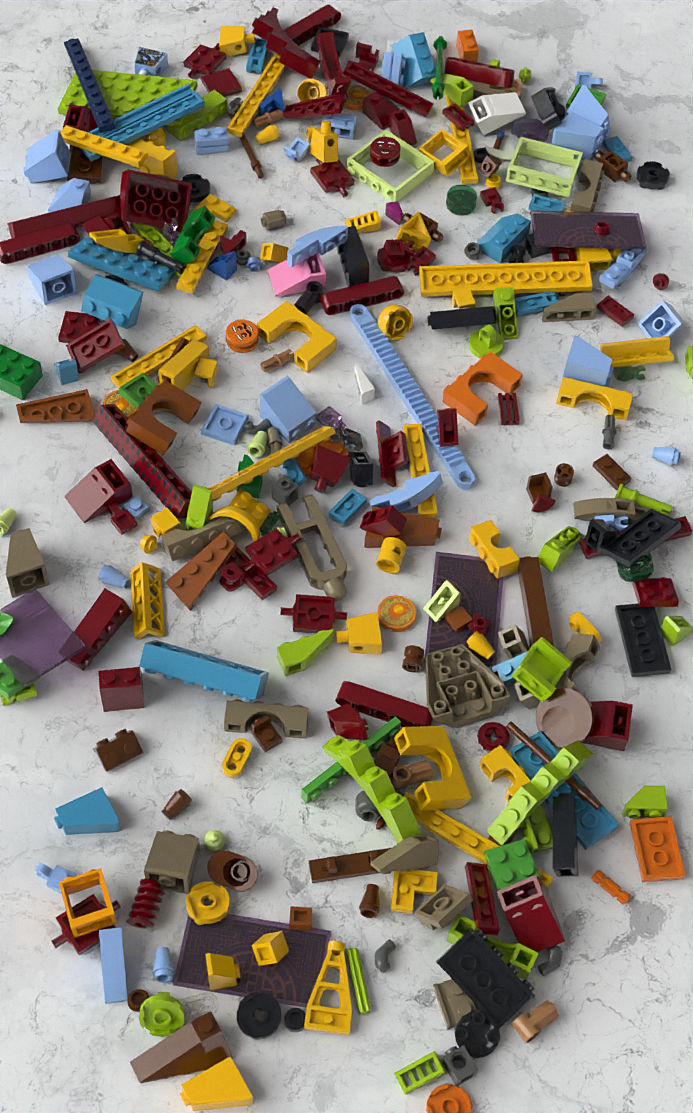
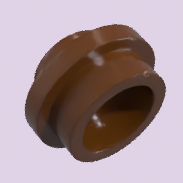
(136, 999)

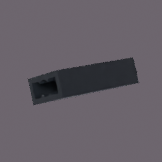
(462, 317)
(565, 836)

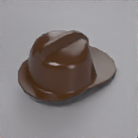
(232, 870)

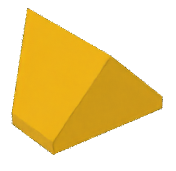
(414, 231)

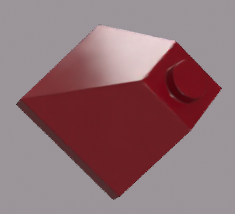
(378, 109)

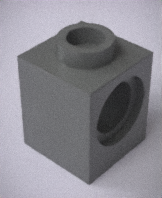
(285, 491)
(459, 1075)

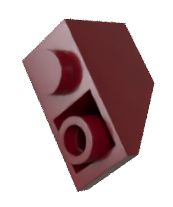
(402, 127)
(384, 521)
(348, 723)

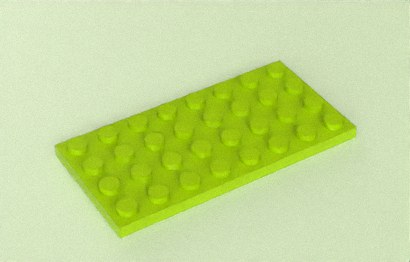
(124, 91)

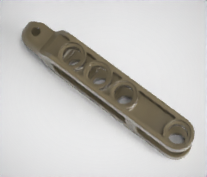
(329, 581)

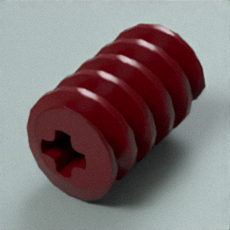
(145, 904)

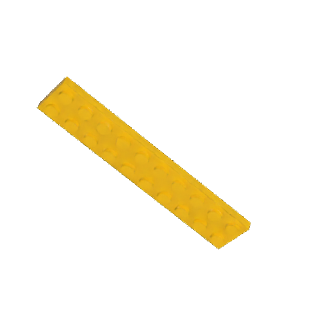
(523, 277)

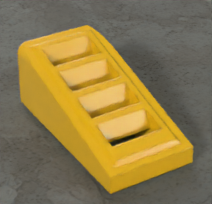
(369, 222)

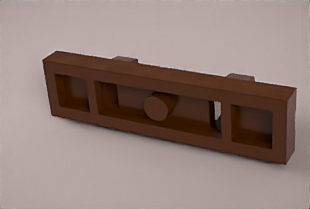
(343, 866)

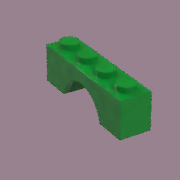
(197, 223)

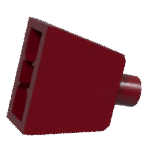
(327, 468)

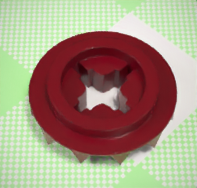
(487, 730)

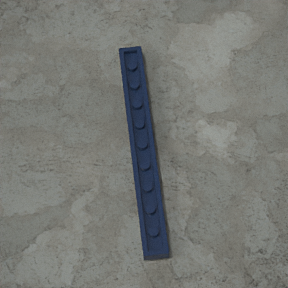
(89, 85)

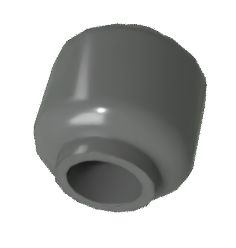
(365, 808)

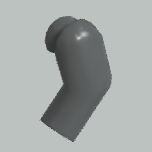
(254, 429)
(381, 955)
(554, 960)

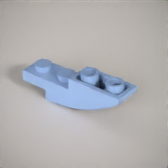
(317, 241)
(622, 268)
(413, 494)

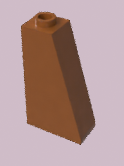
(416, 532)

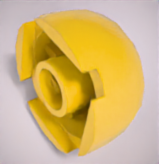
(395, 321)

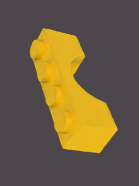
(614, 401)

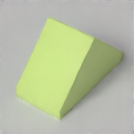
(443, 601)

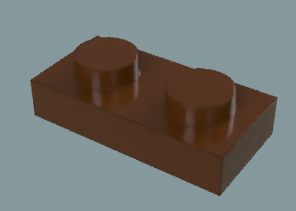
(611, 471)

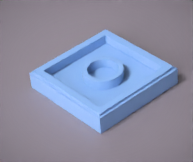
(224, 424)

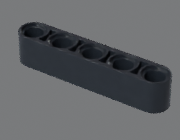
(546, 109)

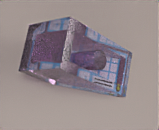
(530, 129)

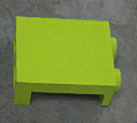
(541, 669)

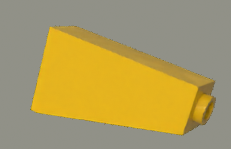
(182, 367)

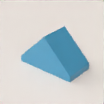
(67, 371)

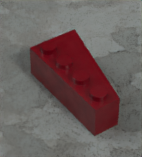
(99, 626)

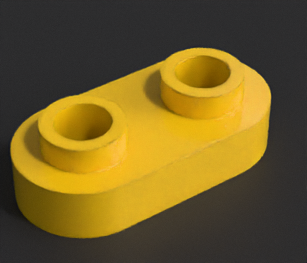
(582, 626)
(236, 759)

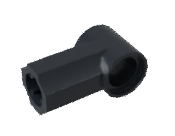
(309, 297)

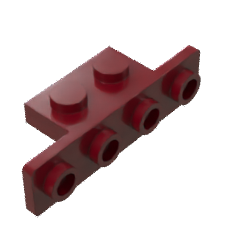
(392, 452)

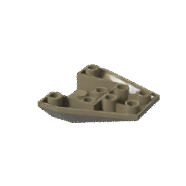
(461, 687)

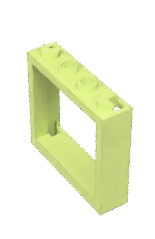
(408, 153)
(541, 180)

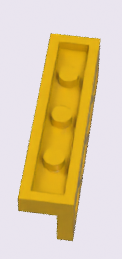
(638, 351)
(143, 597)

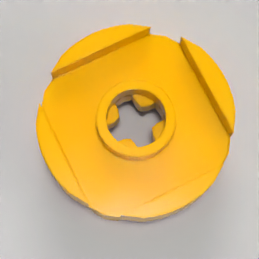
(207, 914)

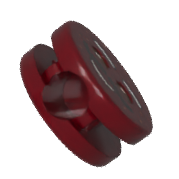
(385, 151)

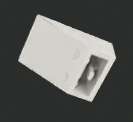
(496, 110)

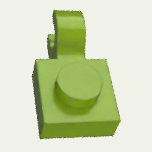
(28, 692)

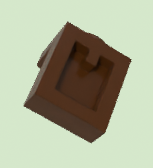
(490, 166)
(265, 733)

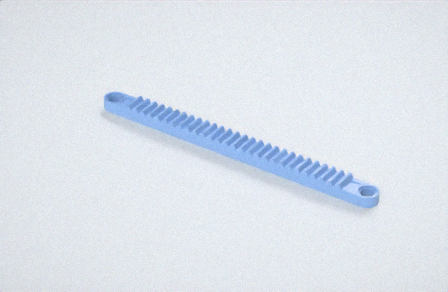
(410, 394)

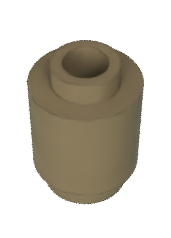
(273, 219)

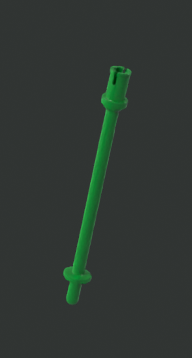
(438, 87)

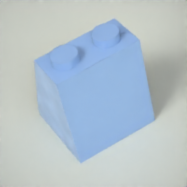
(589, 108)
(578, 135)
(48, 158)
(52, 279)
(588, 364)
(287, 409)

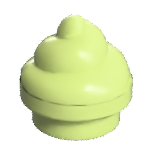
(214, 840)

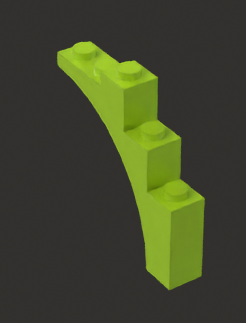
(377, 785)
(533, 794)

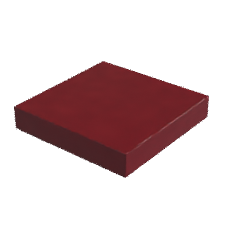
(222, 81)

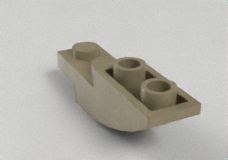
(589, 508)

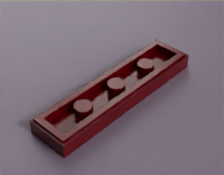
(483, 900)

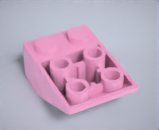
(295, 279)

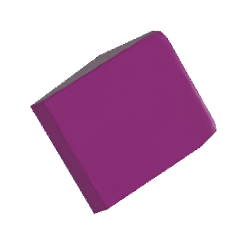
(394, 212)

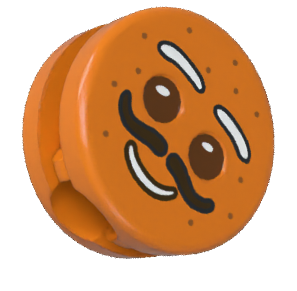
(242, 336)

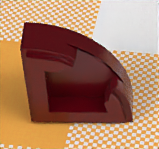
(542, 503)

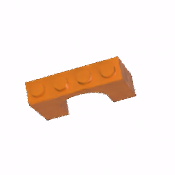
(487, 369)

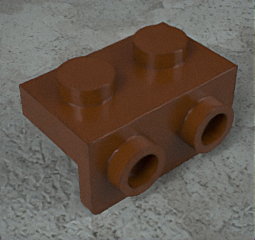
(118, 750)

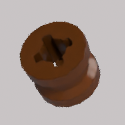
(563, 470)

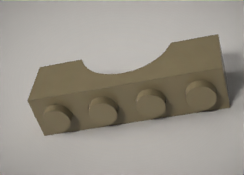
(590, 175)
(182, 543)
(514, 644)
(581, 651)
(241, 715)

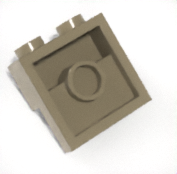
(442, 907)

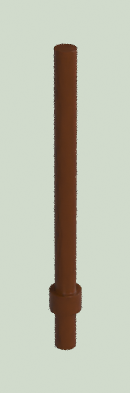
(255, 164)
(582, 791)

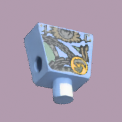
(150, 62)

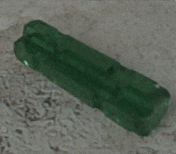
(269, 523)

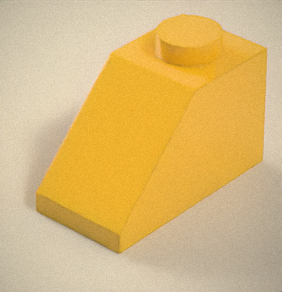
(221, 971)

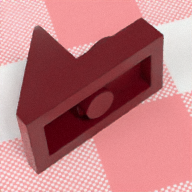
(237, 242)
(447, 427)

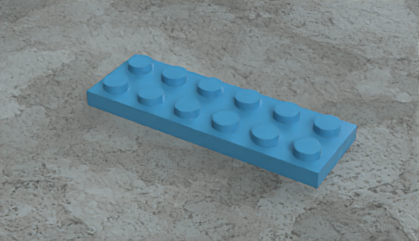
(121, 264)
(591, 824)

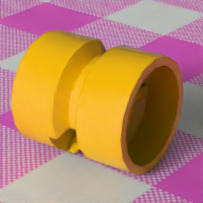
(391, 555)

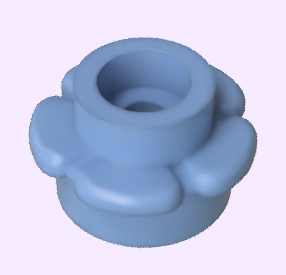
(254, 264)

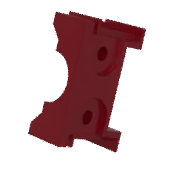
(366, 57)

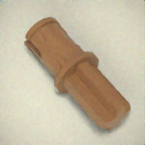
(268, 118)
(277, 360)

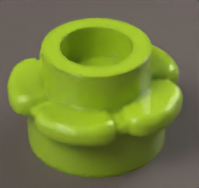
(525, 75)

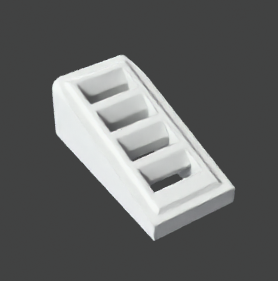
(364, 386)

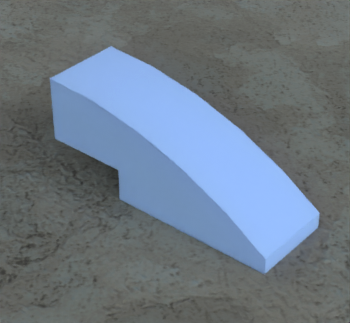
(113, 965)

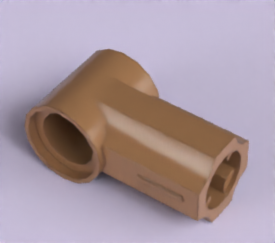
(412, 773)
(530, 1024)

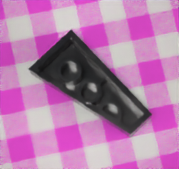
(354, 259)

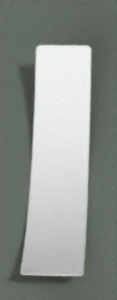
(504, 154)

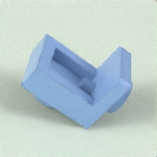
(297, 149)

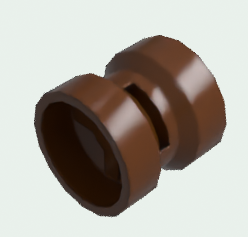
(413, 656)

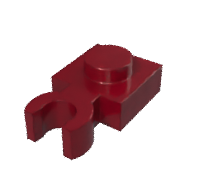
(492, 198)
(397, 249)
(422, 257)

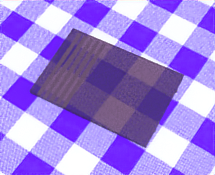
(36, 639)

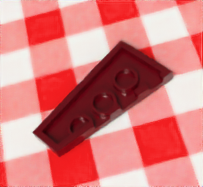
(316, 107)

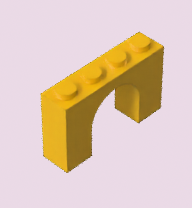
(289, 318)
(435, 745)

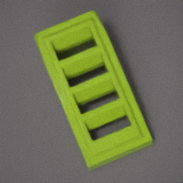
(416, 1065)

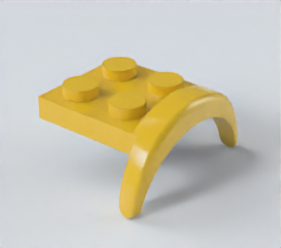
(245, 510)

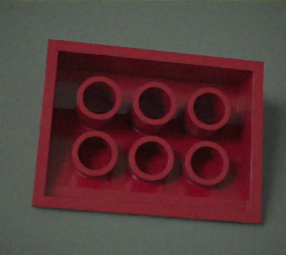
(153, 199)

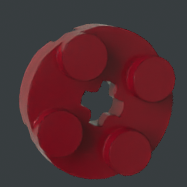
(392, 264)

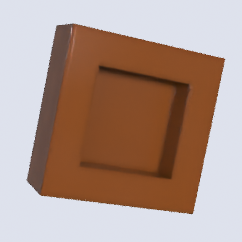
(458, 618)
(300, 918)

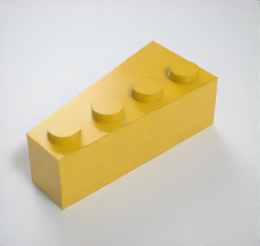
(159, 159)

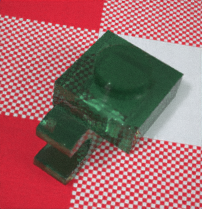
(627, 372)

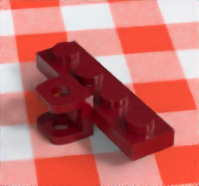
(254, 578)

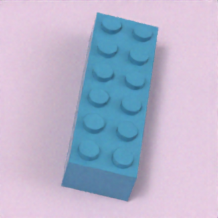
(203, 670)

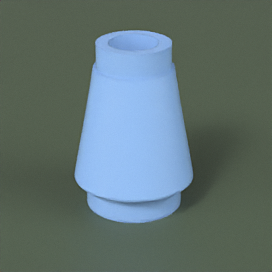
(667, 455)
(111, 576)
(163, 966)

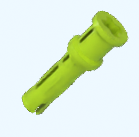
(642, 500)

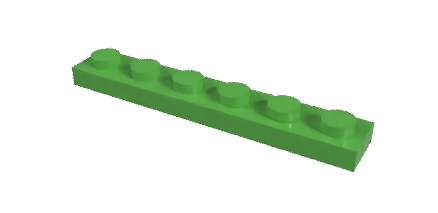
(330, 777)

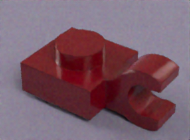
(121, 520)

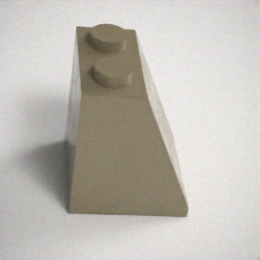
(24, 564)
(172, 861)

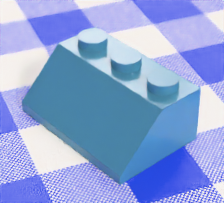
(419, 62)
(503, 236)
(112, 300)

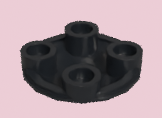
(477, 1033)

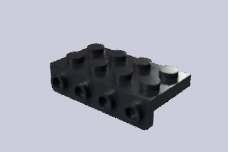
(486, 976)

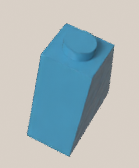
(88, 815)

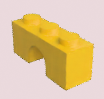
(499, 560)
(501, 764)

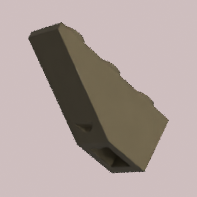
(413, 852)

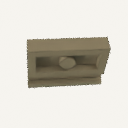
(452, 1002)

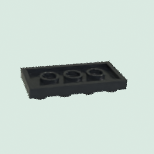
(640, 537)
(642, 640)

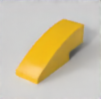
(117, 240)

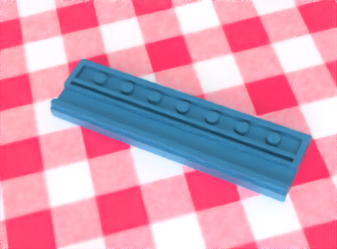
(150, 117)

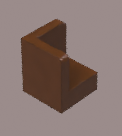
(539, 485)

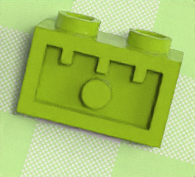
(537, 832)

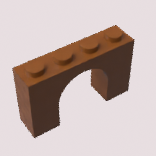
(164, 398)

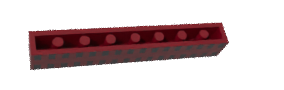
(144, 461)

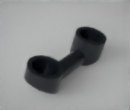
(559, 107)

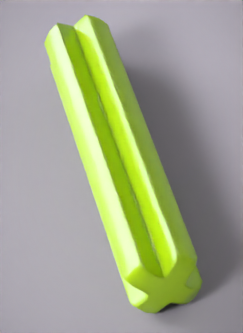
(358, 981)

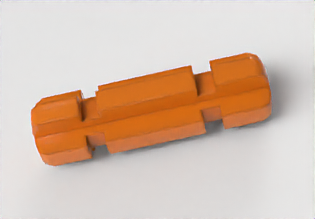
(610, 887)

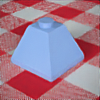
(71, 194)
(661, 321)

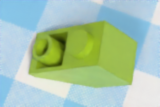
(647, 802)

